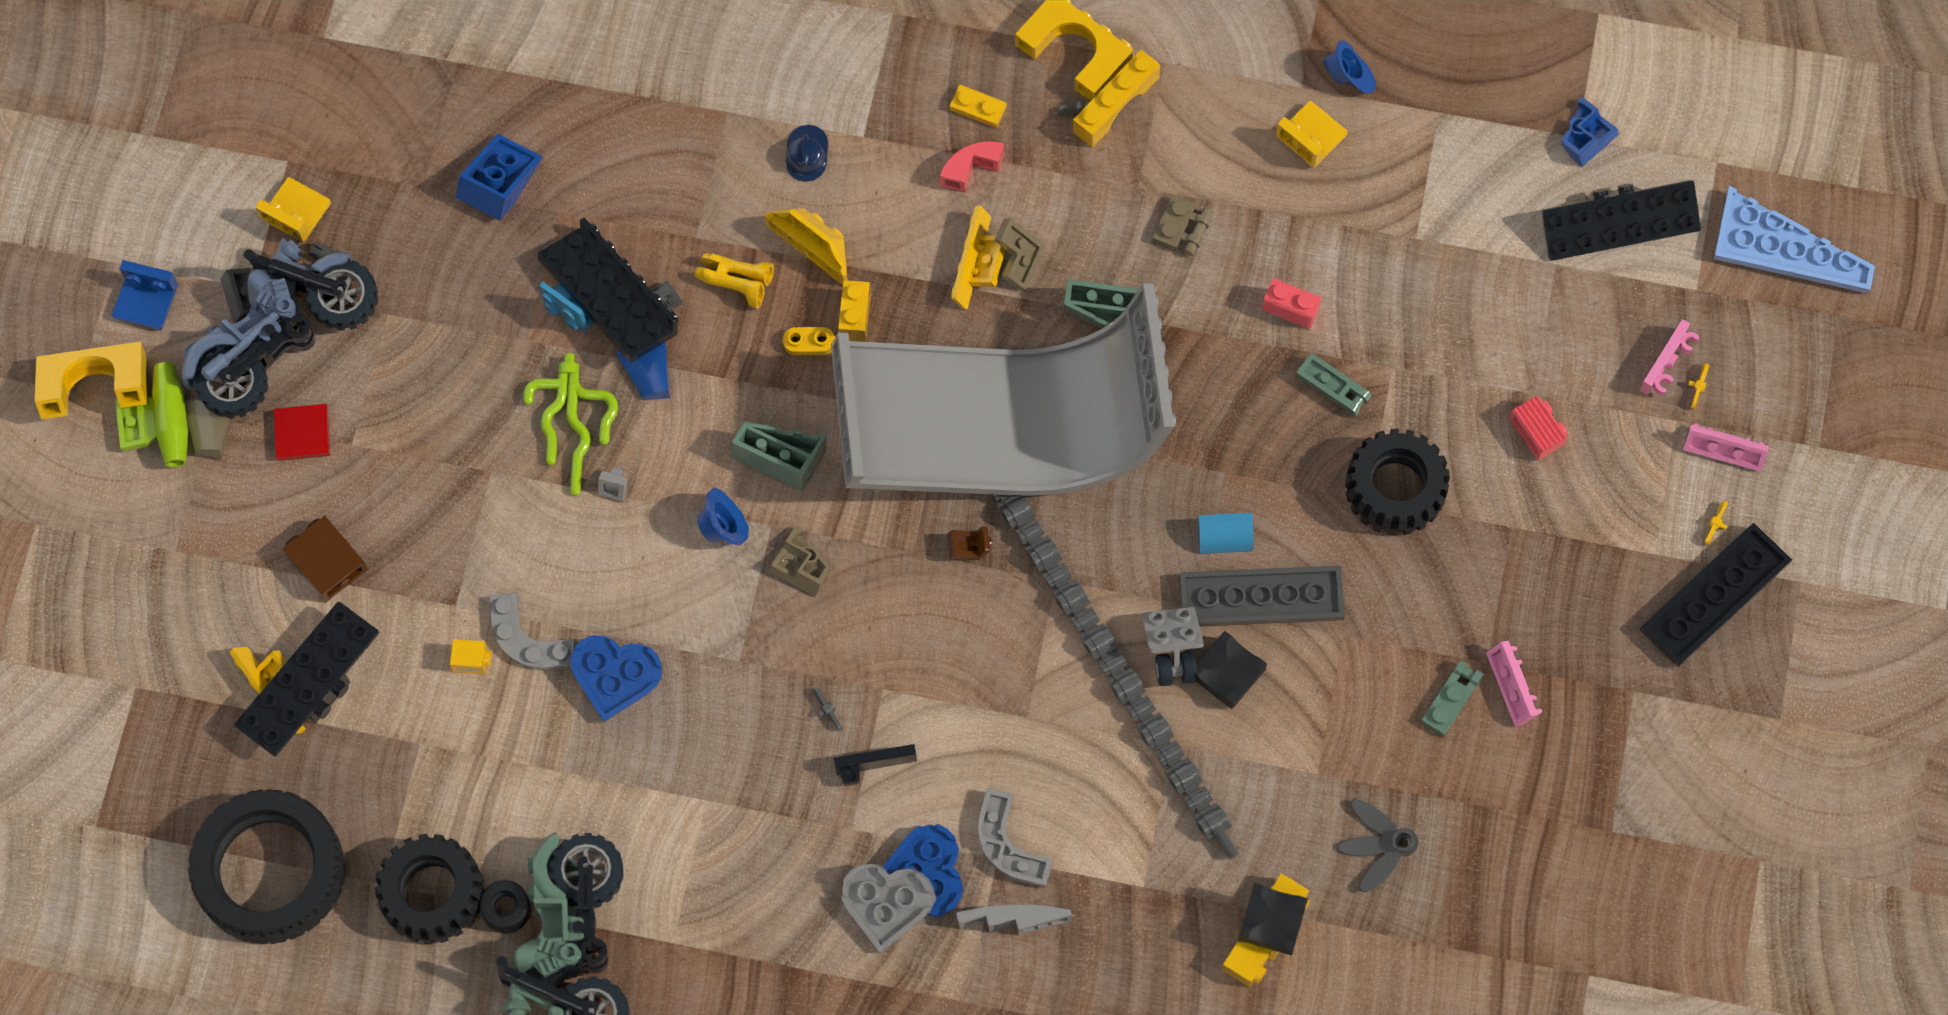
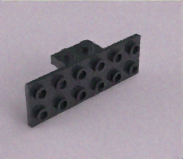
(1620, 219)
(308, 680)

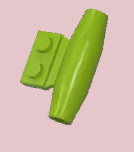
(159, 419)

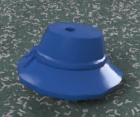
(722, 519)

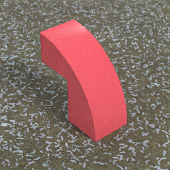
(959, 167)

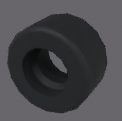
(505, 889)

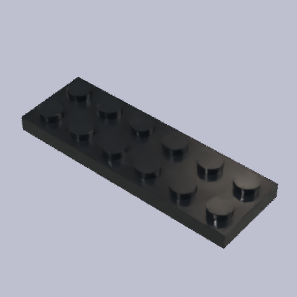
(1715, 594)

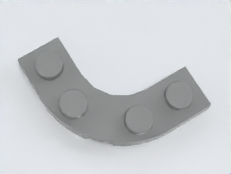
(520, 647)
(998, 848)

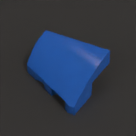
(1587, 133)

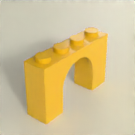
(1062, 18)
(61, 371)

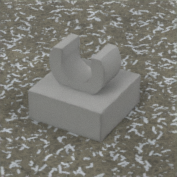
(612, 484)

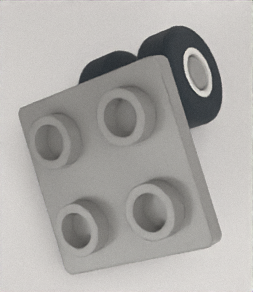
(1173, 632)

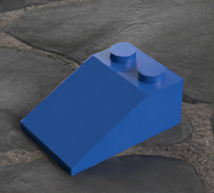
(497, 177)

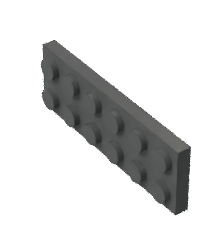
(1264, 595)

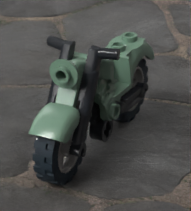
(567, 931)

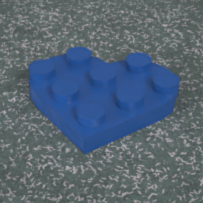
(614, 674)
(934, 854)

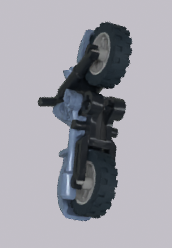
(249, 347)

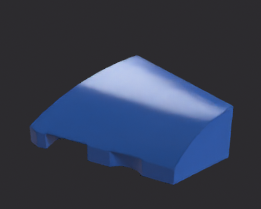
(649, 373)

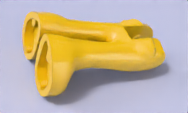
(753, 290)

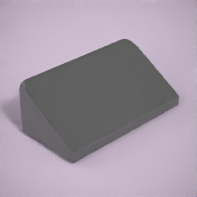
(236, 292)

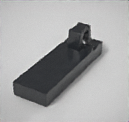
(851, 765)

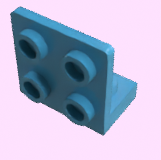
(561, 303)

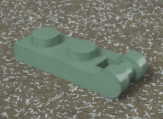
(1333, 384)
(1451, 699)

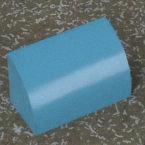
(1225, 533)

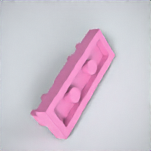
(1668, 358)
(1726, 447)
(1512, 683)

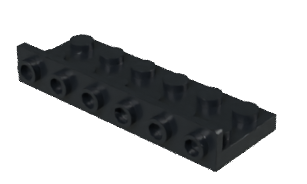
(609, 291)

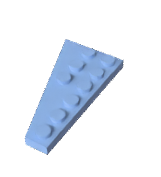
(1777, 244)

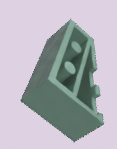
(779, 453)

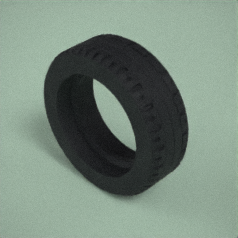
(235, 818)

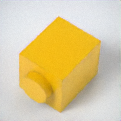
(470, 657)

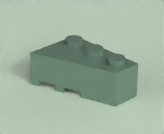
(1096, 302)

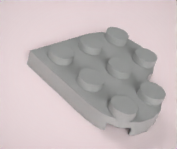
(886, 902)

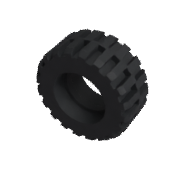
(1404, 450)
(417, 856)

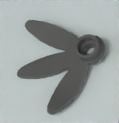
(1370, 846)

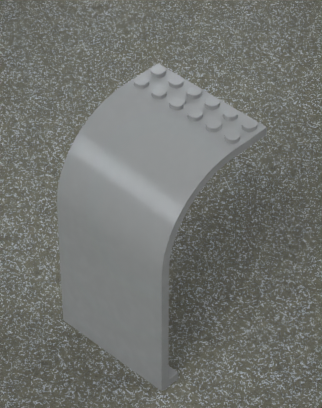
(1004, 416)

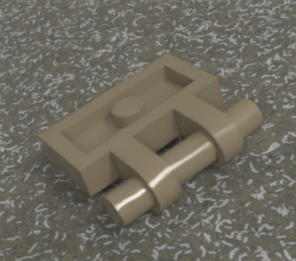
(1175, 222)

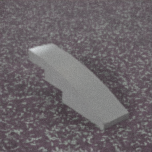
(1025, 917)

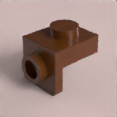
(969, 544)

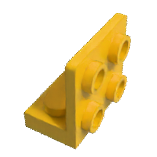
(1311, 133)
(294, 209)

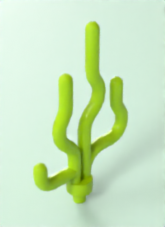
(570, 389)

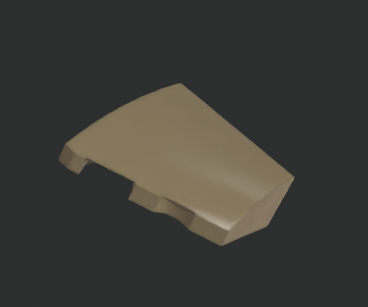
(206, 429)
(801, 564)

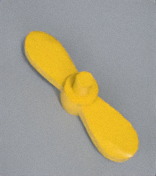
(1699, 385)
(1716, 522)

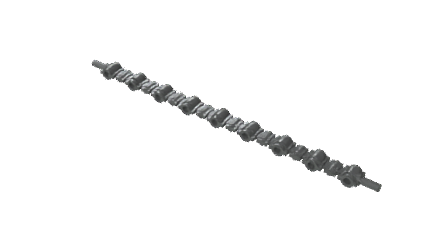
(1125, 683)

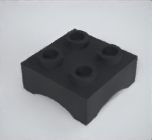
(1229, 670)
(1273, 919)

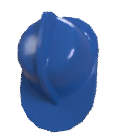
(1348, 68)

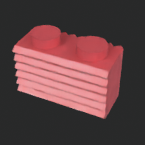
(1291, 303)
(1538, 427)

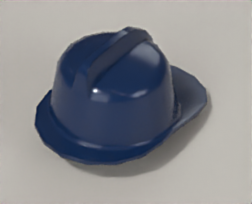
(807, 153)

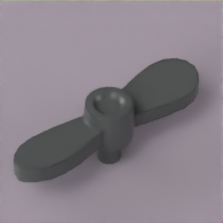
(1065, 110)
(827, 708)

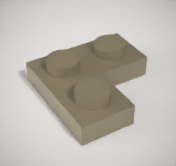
(1024, 252)

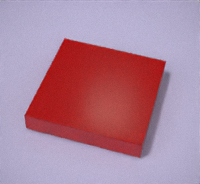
(301, 432)

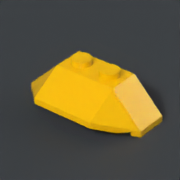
(812, 238)

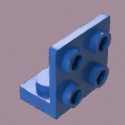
(145, 295)

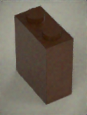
(324, 558)

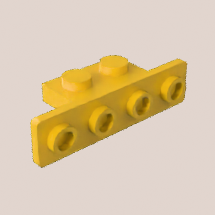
(979, 261)
(259, 673)

